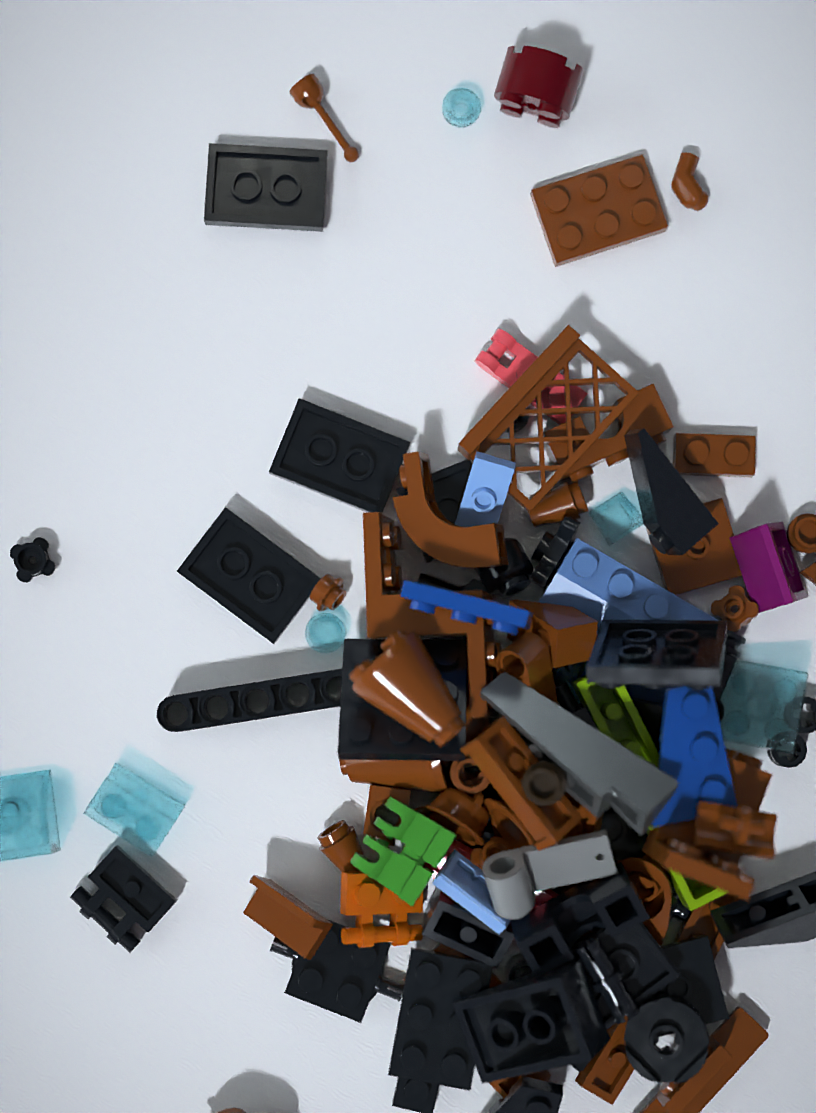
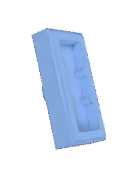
(485, 490)
(467, 887)

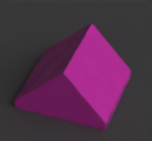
(768, 566)

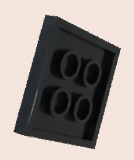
(658, 653)
(372, 734)

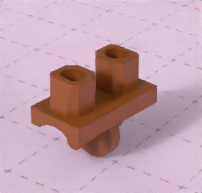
(735, 830)

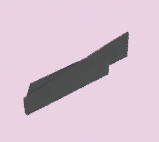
(594, 765)

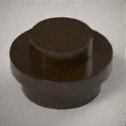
(544, 783)

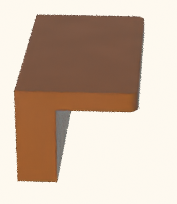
(287, 917)

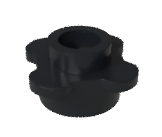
(22, 554)

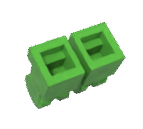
(405, 871)

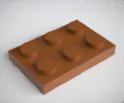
(598, 210)

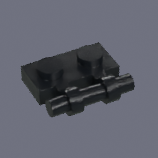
(132, 890)

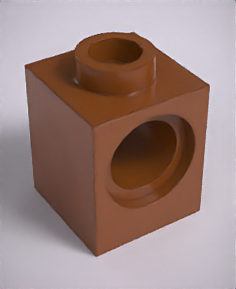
(378, 796)

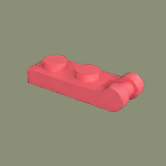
(551, 396)

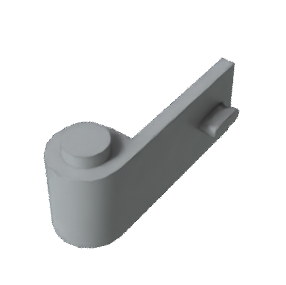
(519, 872)

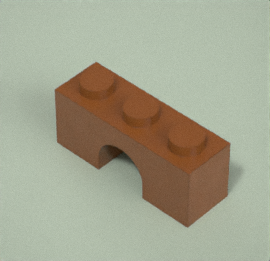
(643, 412)

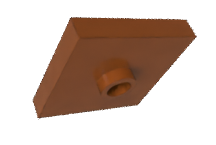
(706, 562)

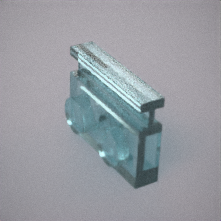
(134, 809)

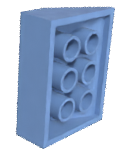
(614, 592)

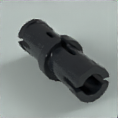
(607, 979)

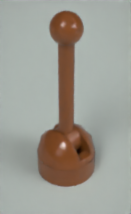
(309, 95)

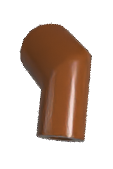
(685, 185)

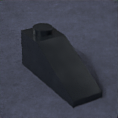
(665, 499)
(771, 916)

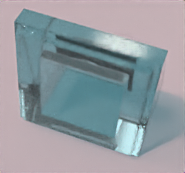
(616, 518)

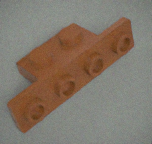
(727, 1052)

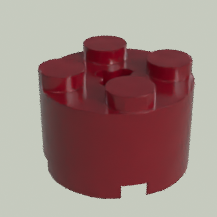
(538, 85)

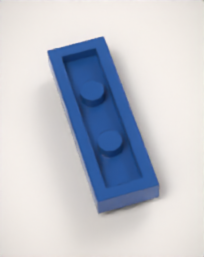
(466, 607)

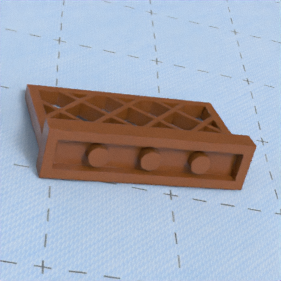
(526, 390)

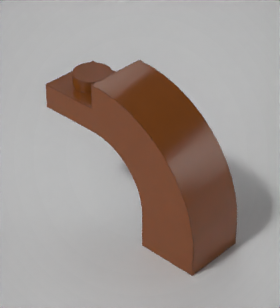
(436, 535)

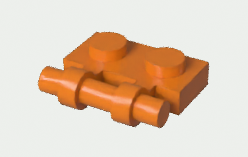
(367, 897)

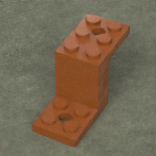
(390, 612)
(674, 843)

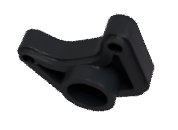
(552, 549)

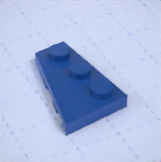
(693, 754)

